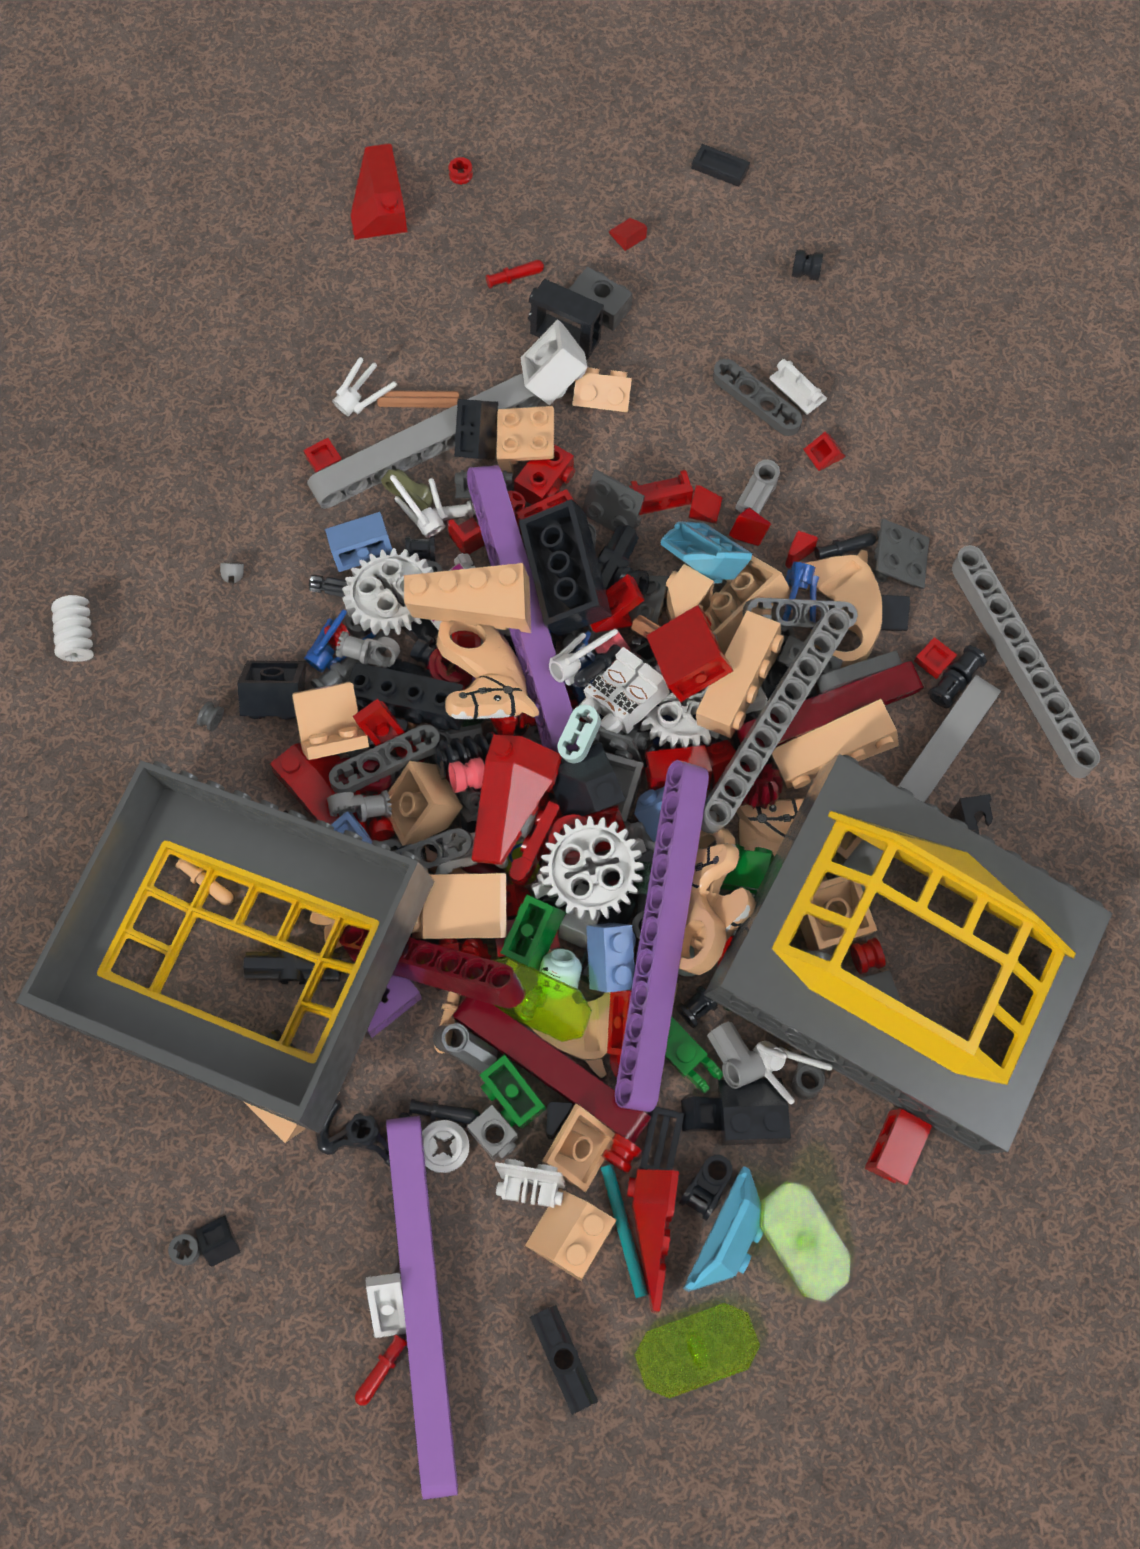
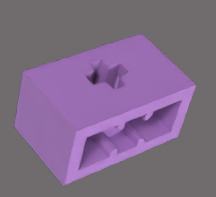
(401, 997)

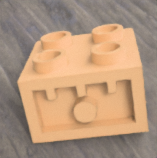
(524, 435)
(327, 721)

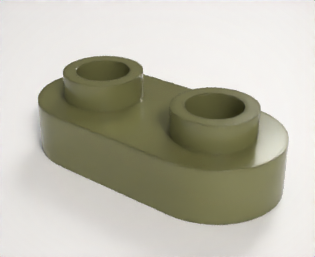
(419, 492)

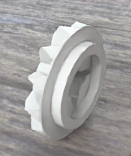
(459, 1147)

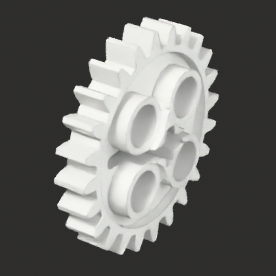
(371, 607)
(681, 730)
(584, 840)

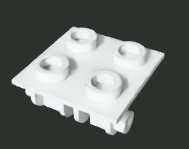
(545, 1176)

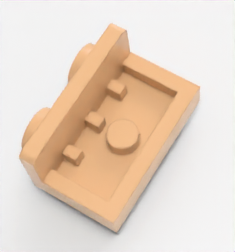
(603, 390)

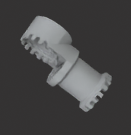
(367, 649)
(364, 806)

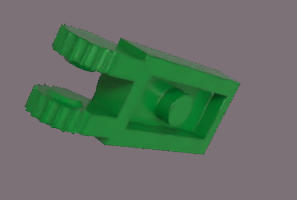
(687, 1054)

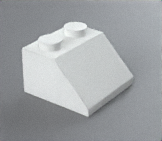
(553, 363)

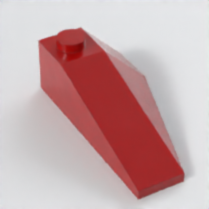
(378, 196)
(309, 782)
(512, 785)
(652, 1211)

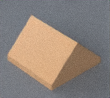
(579, 1148)

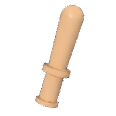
(197, 875)
(449, 1008)

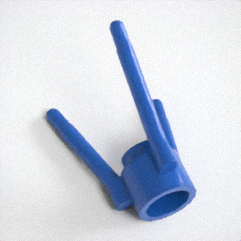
(799, 578)
(320, 653)

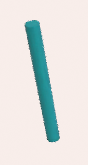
(624, 1231)

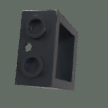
(570, 306)

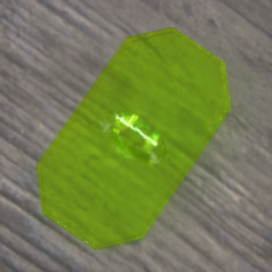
(549, 1004)
(805, 1241)
(697, 1350)

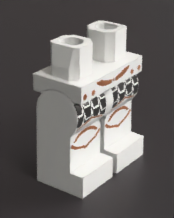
(625, 692)

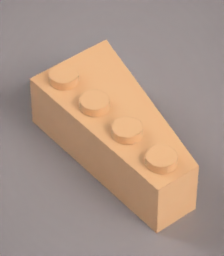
(753, 582)
(473, 595)
(751, 657)
(855, 735)

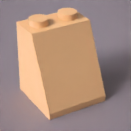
(464, 907)

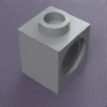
(487, 1120)

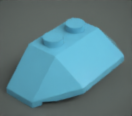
(706, 550)
(730, 1236)

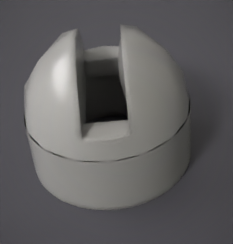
(231, 569)

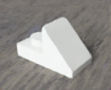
(574, 929)
(386, 1304)

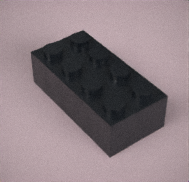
(565, 568)

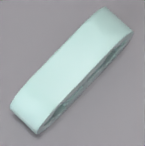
(585, 737)

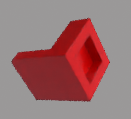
(466, 535)

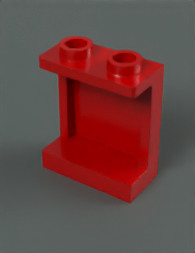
(688, 653)

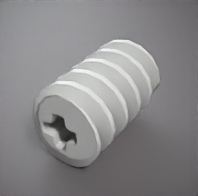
(72, 628)

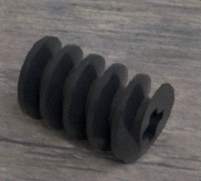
(462, 751)

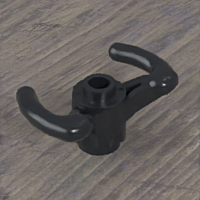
(329, 1145)

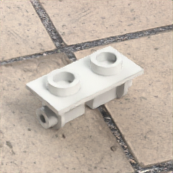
(797, 387)

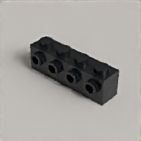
(405, 695)

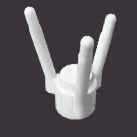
(348, 397)
(427, 520)
(565, 665)
(774, 1060)

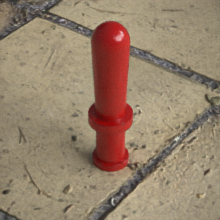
(507, 275)
(375, 1378)

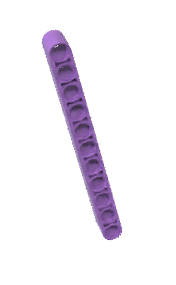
(534, 648)
(661, 937)
(421, 1309)

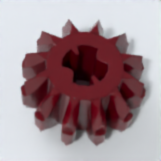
(765, 788)

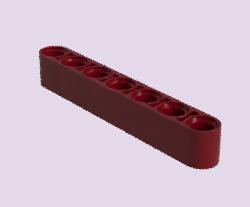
(820, 710)
(448, 970)
(549, 1066)

